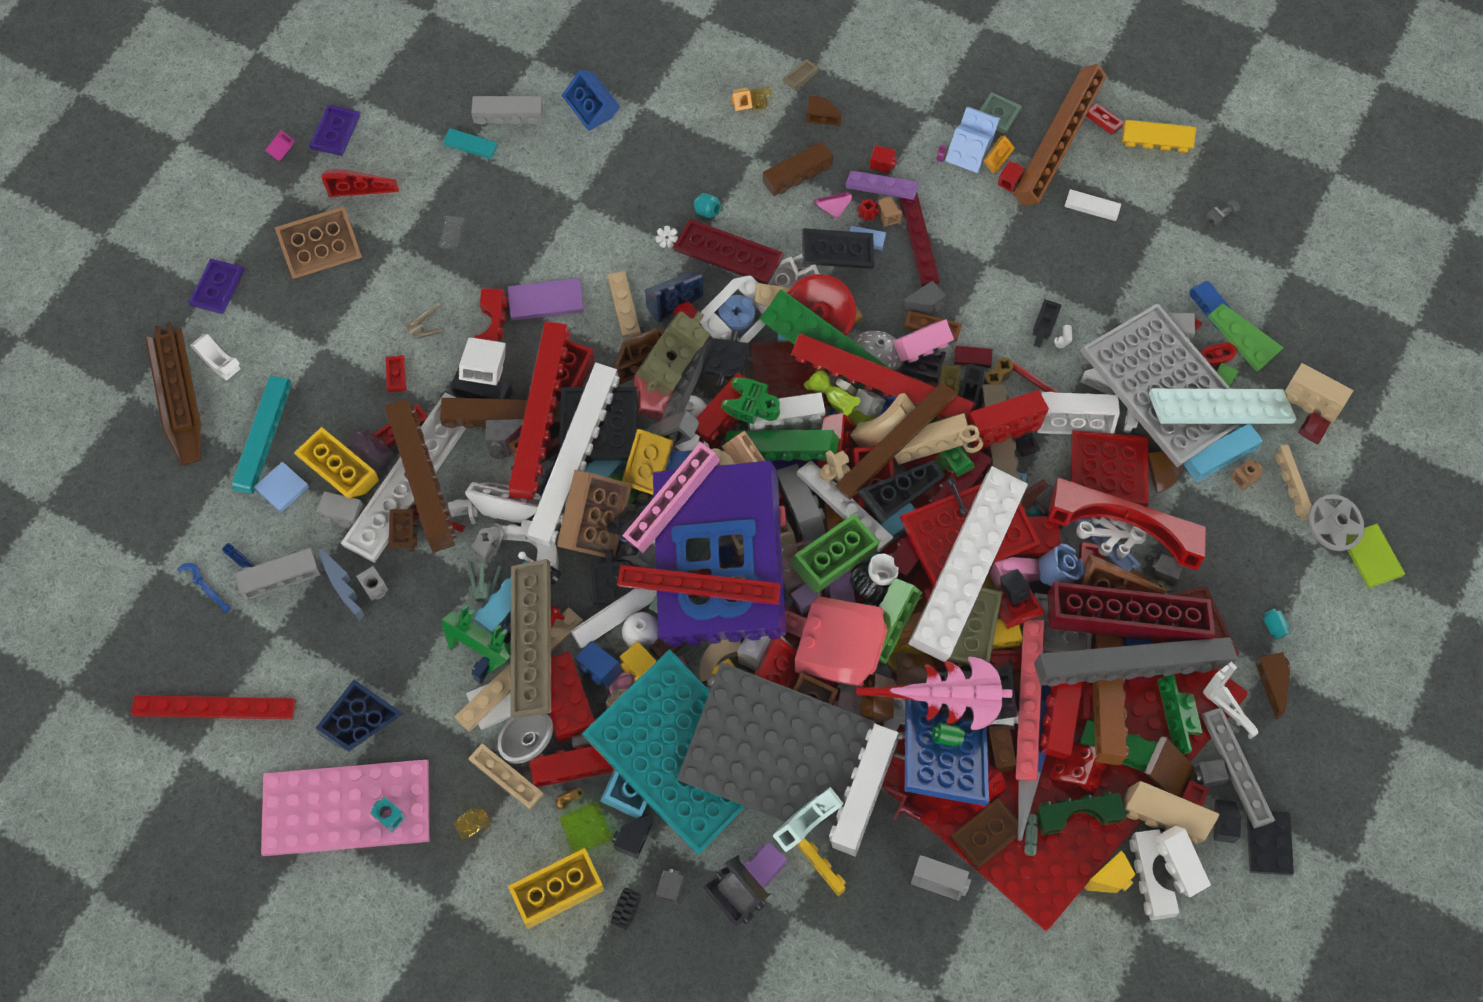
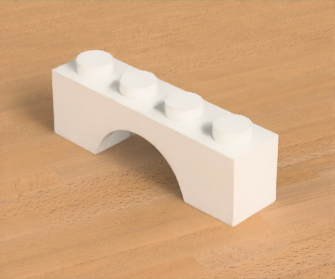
(1159, 901)

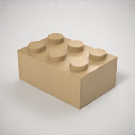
(1317, 393)

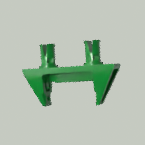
(461, 629)

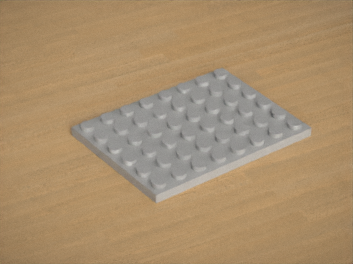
(1156, 354)

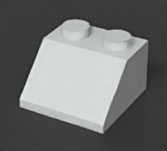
(751, 651)

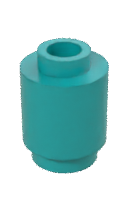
(1276, 624)

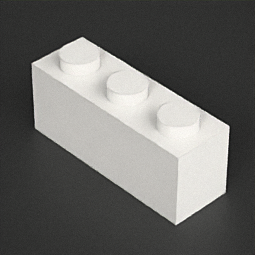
(1182, 861)

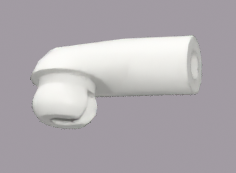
(1066, 339)

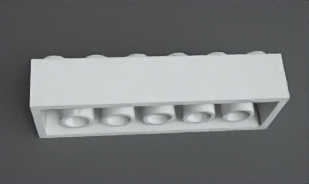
(864, 790)

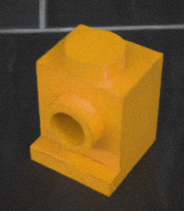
(741, 99)

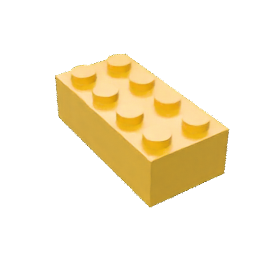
(556, 888)

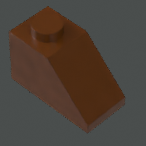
(822, 111)

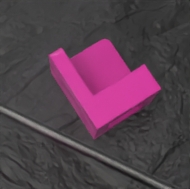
(280, 145)

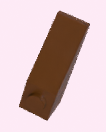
(1275, 674)

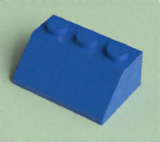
(590, 99)

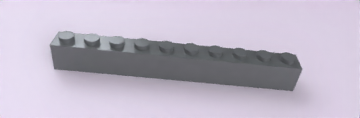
(1134, 661)

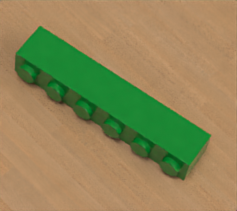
(791, 443)

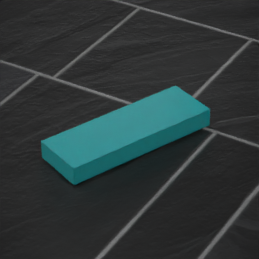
(470, 143)

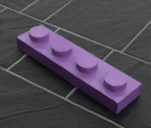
(882, 185)

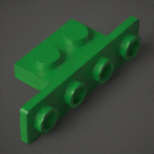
(1179, 713)

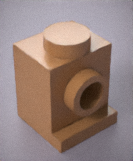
(889, 211)
(1247, 474)

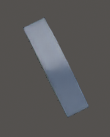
(339, 580)

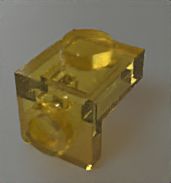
(471, 823)

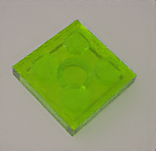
(586, 828)

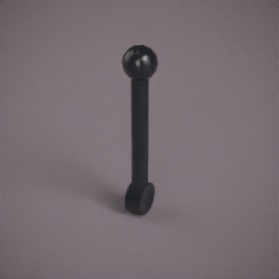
(951, 482)

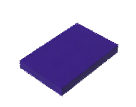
(334, 130)
(216, 286)

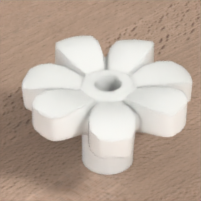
(666, 236)

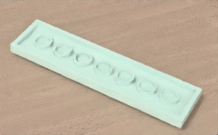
(1221, 406)

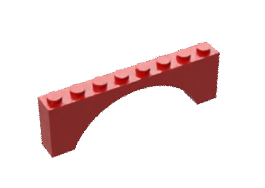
(1180, 537)

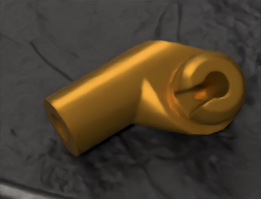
(562, 800)

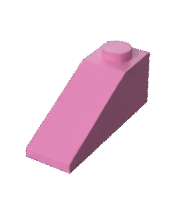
(1027, 566)

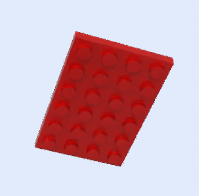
(938, 524)

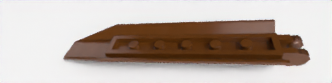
(175, 393)

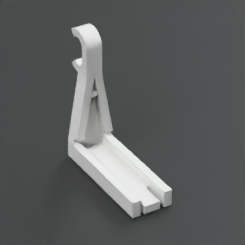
(1223, 698)

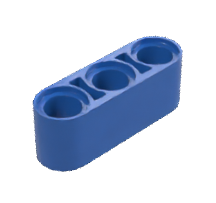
(1207, 298)

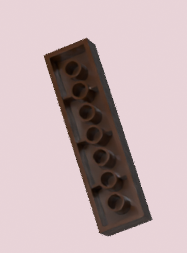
(421, 475)

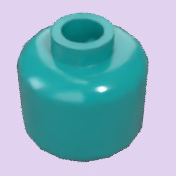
(707, 205)

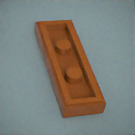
(918, 320)

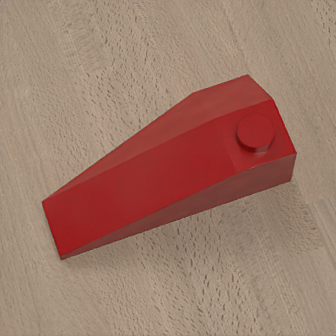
(351, 183)

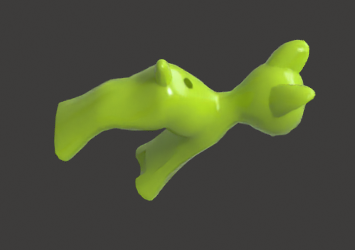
(838, 397)

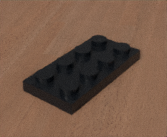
(837, 248)

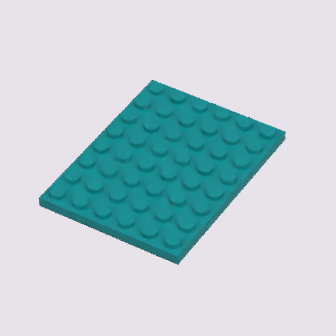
(647, 741)

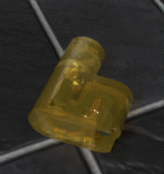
(759, 99)

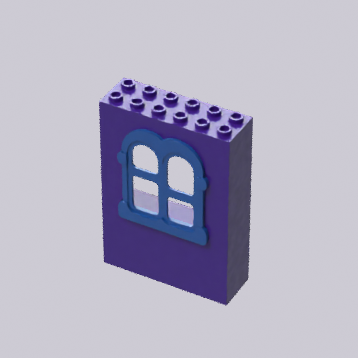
(727, 502)

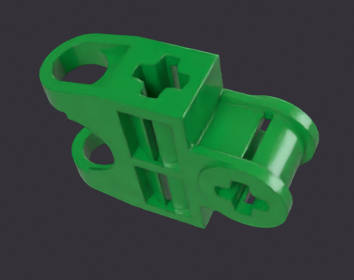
(753, 403)

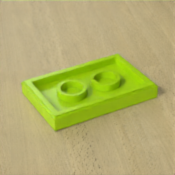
(1374, 557)

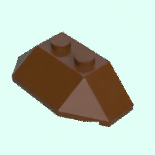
(634, 352)

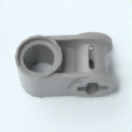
(488, 541)

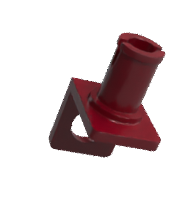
(904, 807)

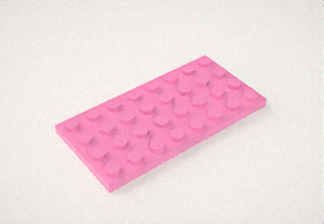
(333, 807)

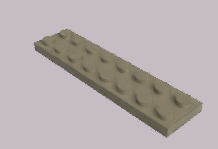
(530, 639)

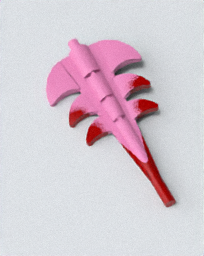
(980, 692)

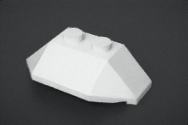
(495, 501)

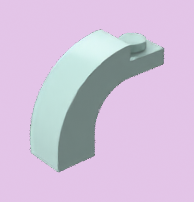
(807, 818)

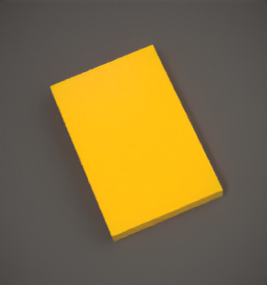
(648, 455)

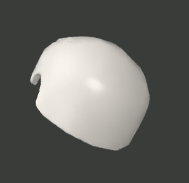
(882, 569)

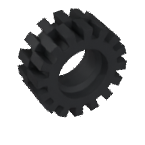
(625, 908)

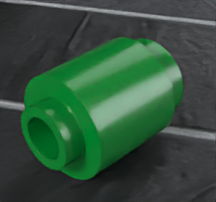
(948, 734)

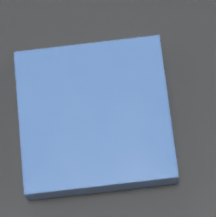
(281, 487)

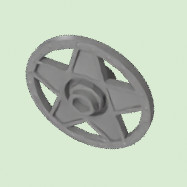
(1336, 522)

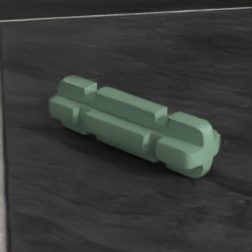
(1031, 835)

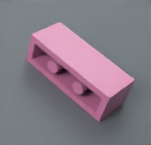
(923, 341)

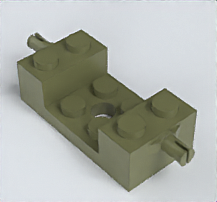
(683, 339)

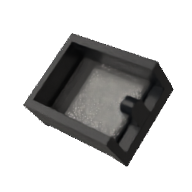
(737, 892)

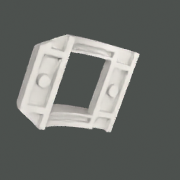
(716, 326)

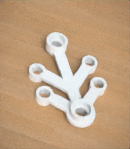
(1133, 534)

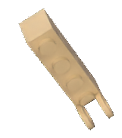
(940, 437)

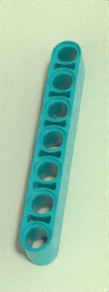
(261, 434)

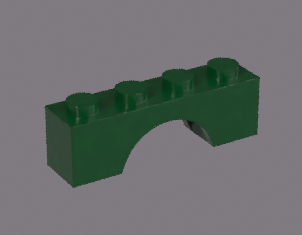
(1106, 809)

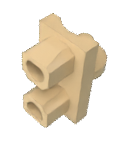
(836, 466)

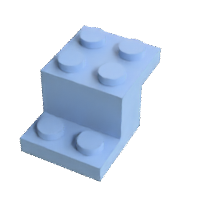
(972, 139)

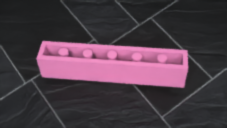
(671, 497)

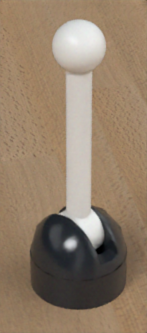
(554, 573)

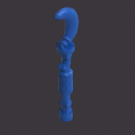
(197, 579)

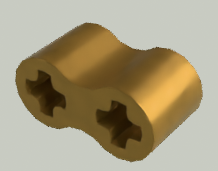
(1000, 373)

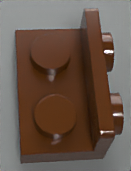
(402, 529)

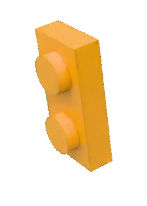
(998, 154)

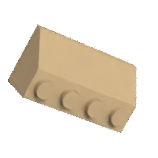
(1167, 810)

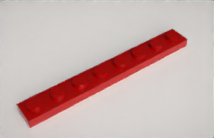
(699, 585)
(213, 707)

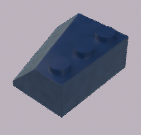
(666, 296)
(356, 717)

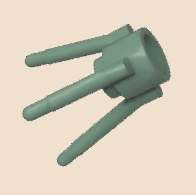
(482, 592)

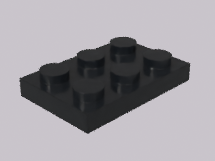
(1271, 846)

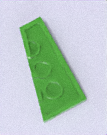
(1249, 341)

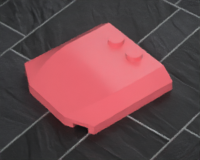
(841, 641)

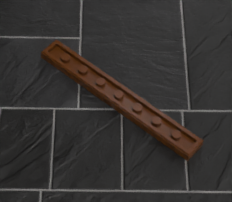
(895, 441)

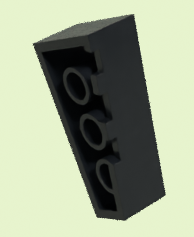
(895, 493)

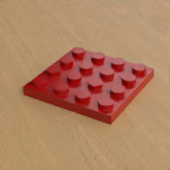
(1111, 464)

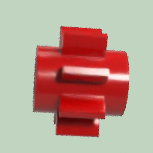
(868, 210)

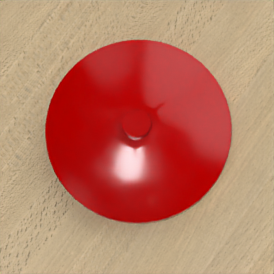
(828, 299)

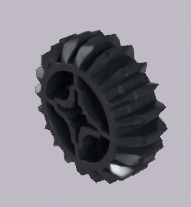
(866, 586)

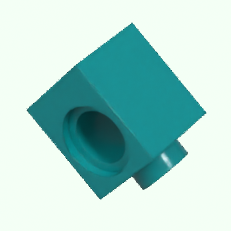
(393, 820)

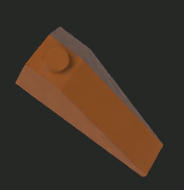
(1107, 575)

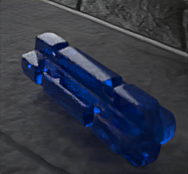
(237, 556)

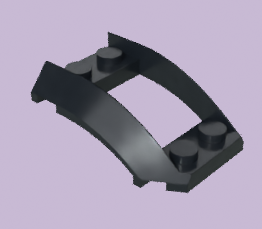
(1008, 707)

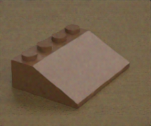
(318, 242)
(589, 509)

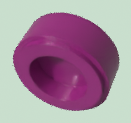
(941, 153)

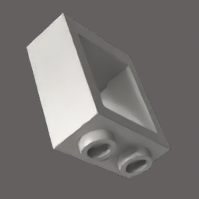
(940, 878)

